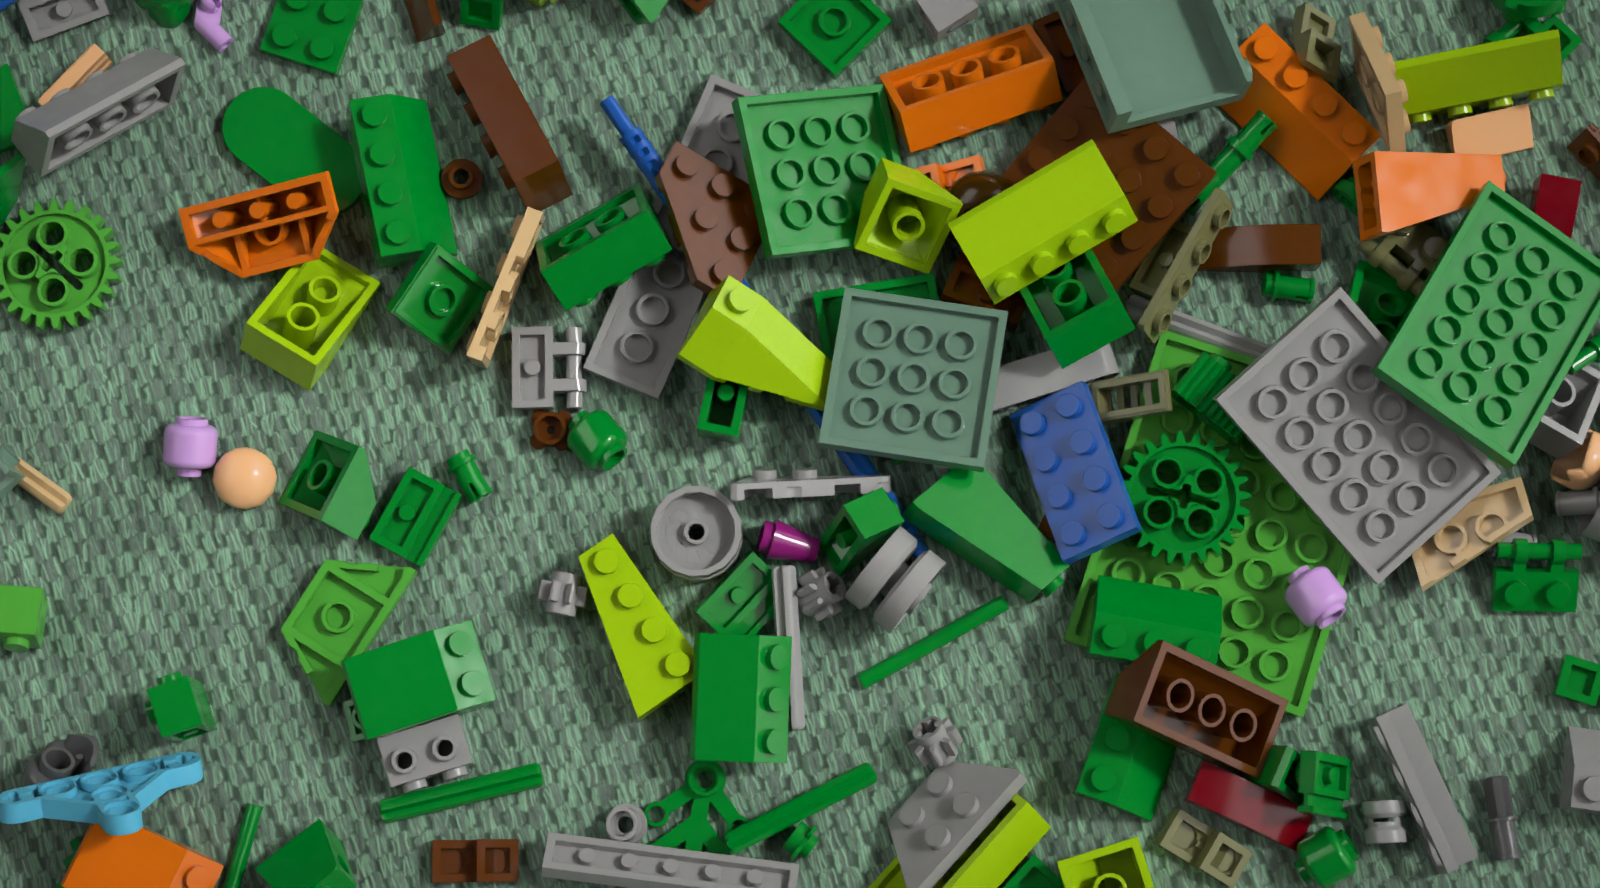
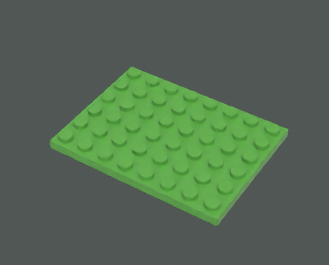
(1259, 630)

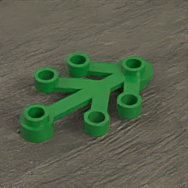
(697, 829)

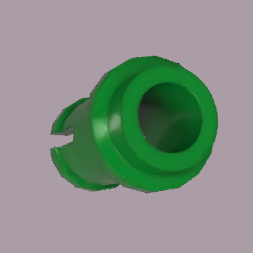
(1287, 287)
(468, 476)

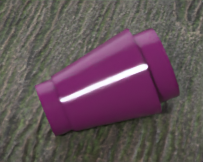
(785, 542)

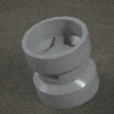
(1384, 831)

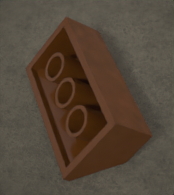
(1198, 708)

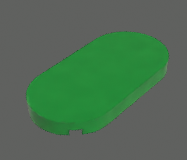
(288, 142)

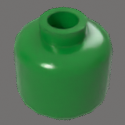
(597, 440)
(1326, 857)

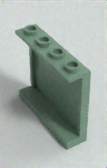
(1155, 57)

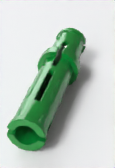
(1235, 153)

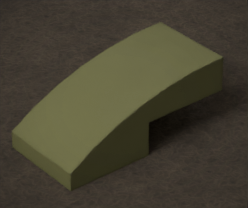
(1314, 41)
(1203, 847)

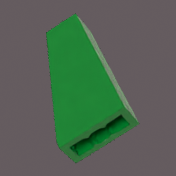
(989, 531)

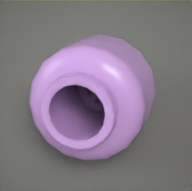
(190, 445)
(1315, 596)

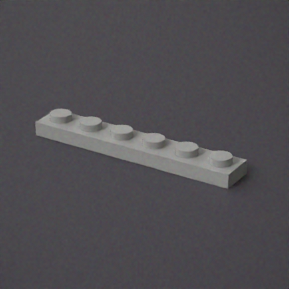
(658, 866)

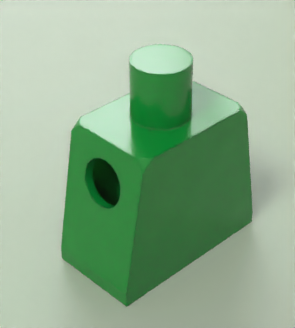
(309, 861)

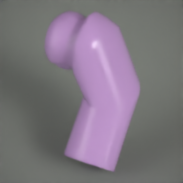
(207, 23)

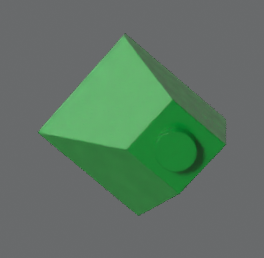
(332, 485)

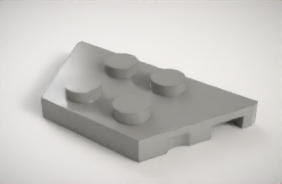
(947, 817)

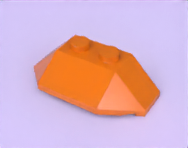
(264, 226)

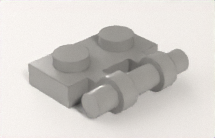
(534, 368)

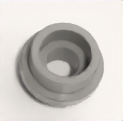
(615, 819)

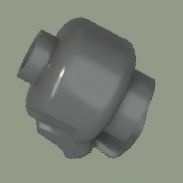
(62, 759)

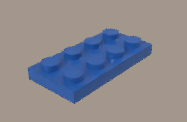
(1075, 472)

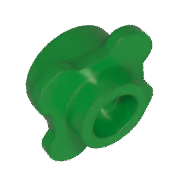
(801, 841)

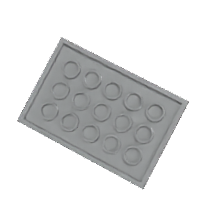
(1350, 443)

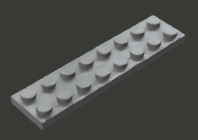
(658, 302)

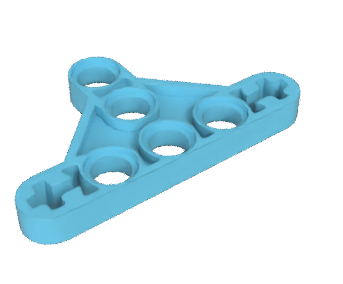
(104, 796)

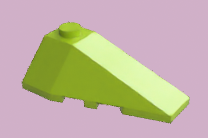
(754, 345)

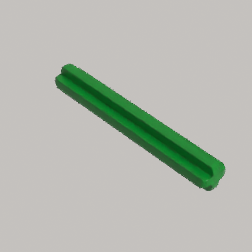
(461, 793)
(800, 808)

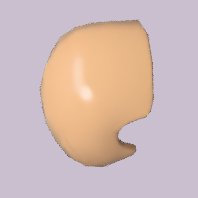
(1581, 466)
(244, 478)

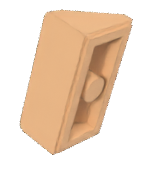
(1492, 132)

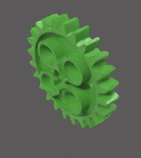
(81, 238)

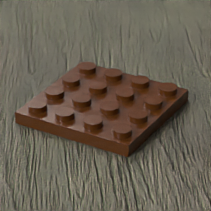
(1146, 160)

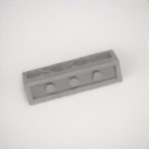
(1423, 789)

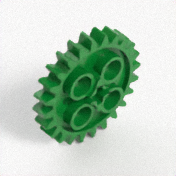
(1188, 461)

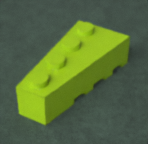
(643, 636)

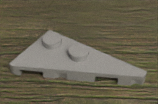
(805, 484)

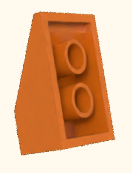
(138, 861)

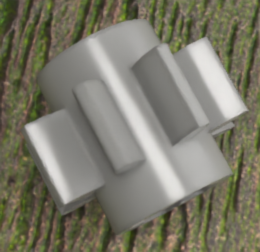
(820, 593)
(563, 594)
(935, 742)

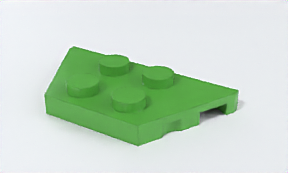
(342, 618)

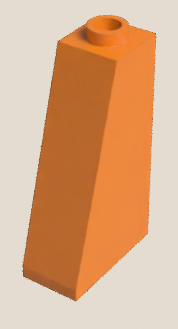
(1418, 187)

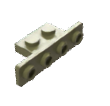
(1172, 264)

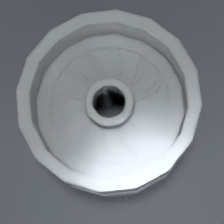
(702, 558)
(899, 583)

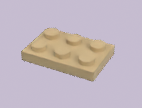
(1377, 81)

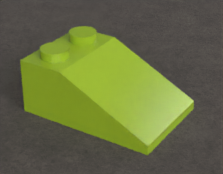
(308, 317)

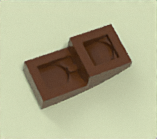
(474, 860)

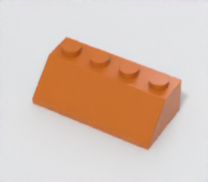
(972, 87)
(1316, 125)

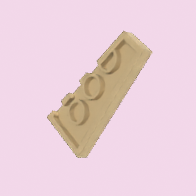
(500, 300)

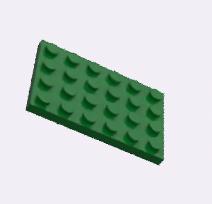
(1495, 326)

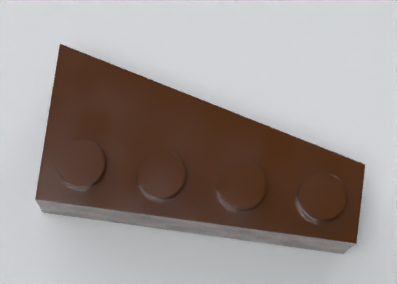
(508, 125)

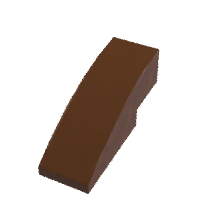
(1265, 248)

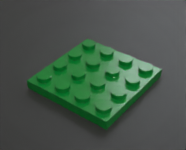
(812, 163)

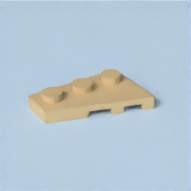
(1473, 530)

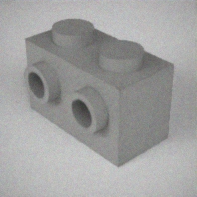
(426, 753)

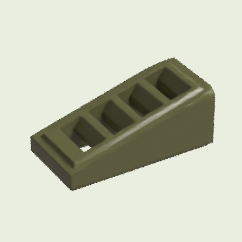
(1103, 389)

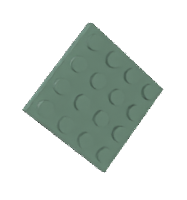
(913, 379)

